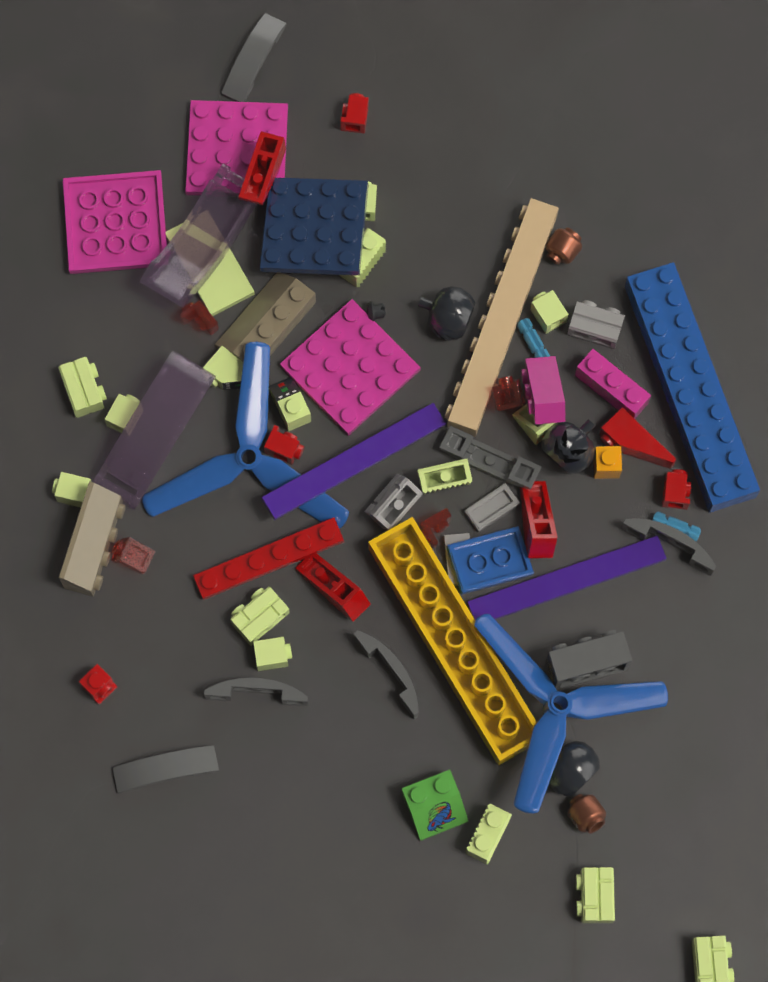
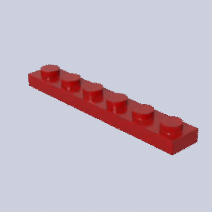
(268, 558)

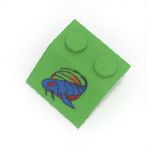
(434, 805)

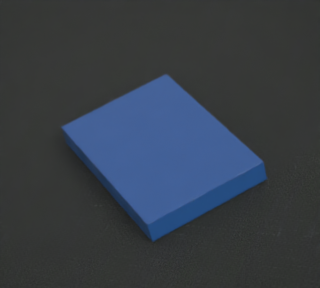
(489, 560)

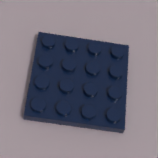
(314, 226)

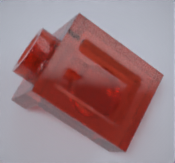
(204, 317)
(436, 523)
(132, 554)

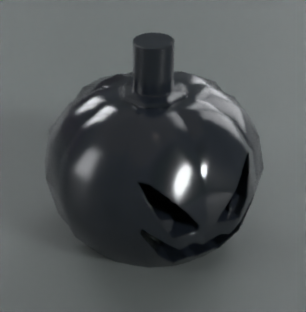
(449, 312)
(569, 446)
(574, 768)

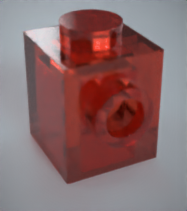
(508, 393)

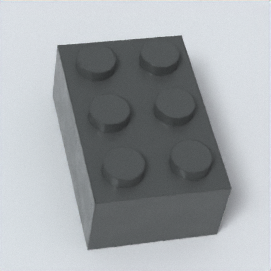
(588, 659)

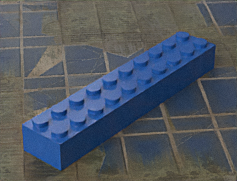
(691, 387)

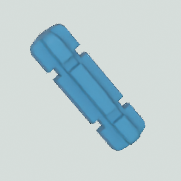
(532, 338)
(692, 531)

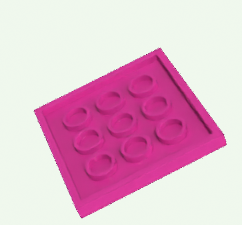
(228, 135)
(114, 221)
(350, 367)

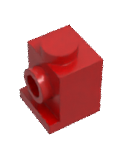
(355, 113)
(283, 446)
(676, 490)
(98, 684)

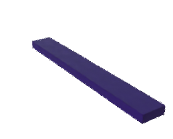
(353, 461)
(569, 579)

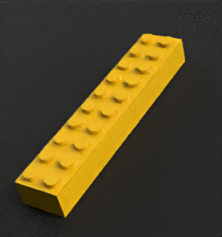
(454, 640)

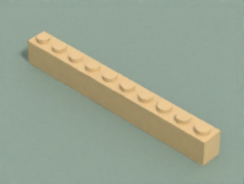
(502, 318)

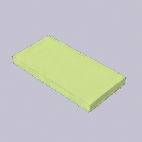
(225, 285)

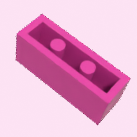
(612, 384)
(543, 390)

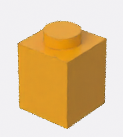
(607, 462)

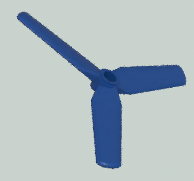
(251, 430)
(550, 730)

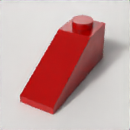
(263, 168)
(635, 440)
(538, 521)
(334, 586)

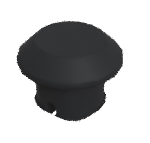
(375, 311)

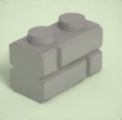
(596, 324)
(393, 502)

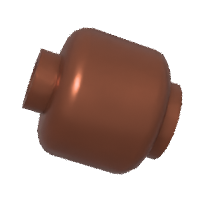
(563, 246)
(586, 813)

